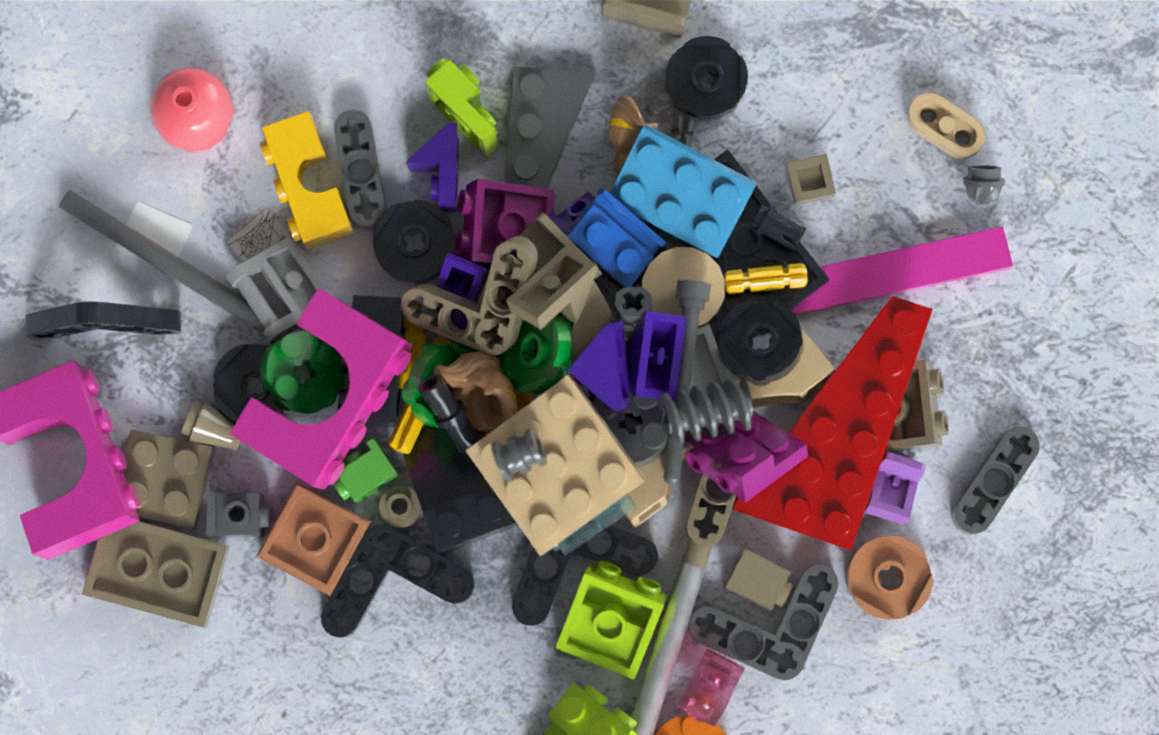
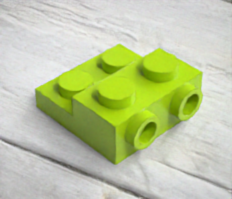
(458, 100)
(612, 619)
(583, 713)

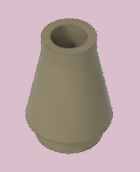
(210, 427)

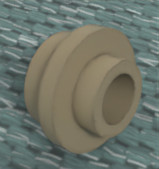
(400, 520)

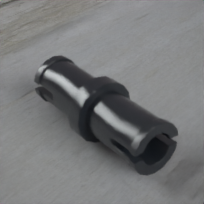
(449, 412)

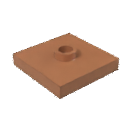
(313, 539)

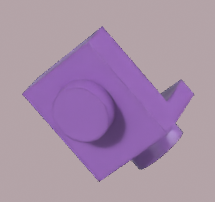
(895, 488)

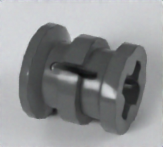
(630, 305)
(519, 454)

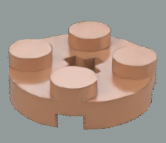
(913, 571)

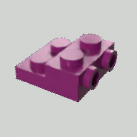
(495, 214)
(747, 459)

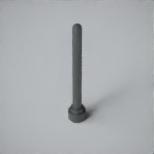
(691, 298)

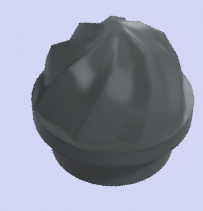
(983, 183)

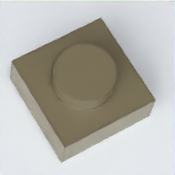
(810, 179)

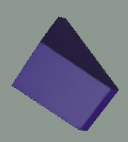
(462, 279)
(655, 354)
(605, 367)

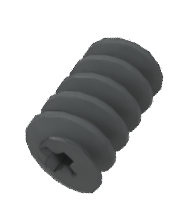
(706, 409)

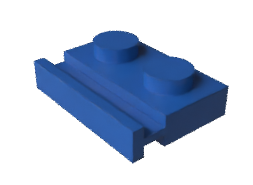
(614, 238)

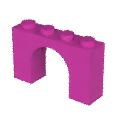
(318, 449)
(102, 497)

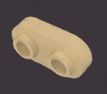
(947, 123)

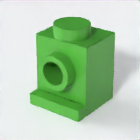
(365, 473)

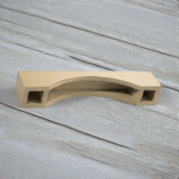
(795, 388)

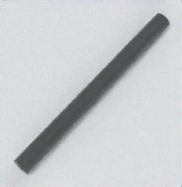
(160, 258)

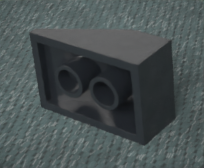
(453, 492)

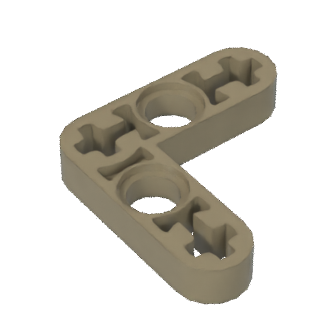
(479, 316)

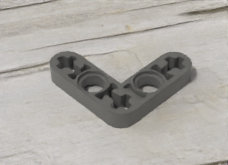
(784, 636)

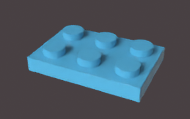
(682, 191)

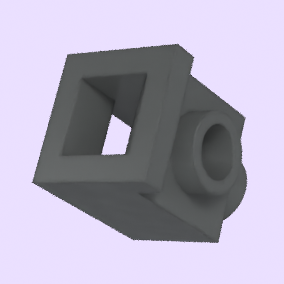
(219, 515)

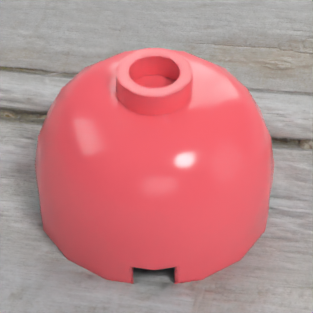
(191, 109)

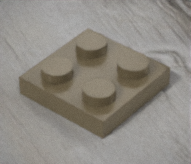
(167, 477)

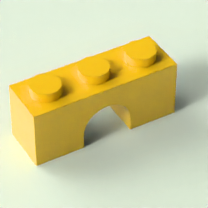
(293, 147)

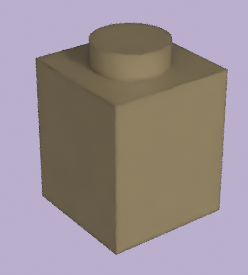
(759, 581)

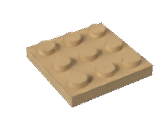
(583, 470)

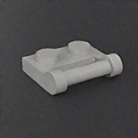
(288, 277)

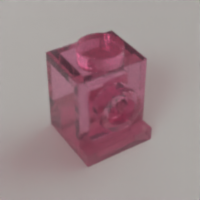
(710, 687)

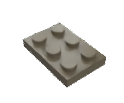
(157, 572)

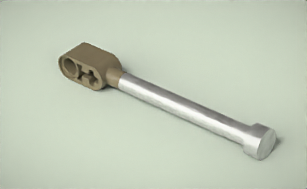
(679, 607)

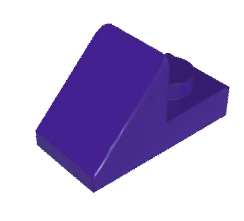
(440, 156)

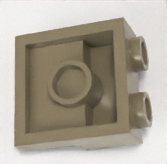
(919, 420)

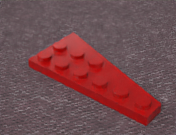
(847, 432)

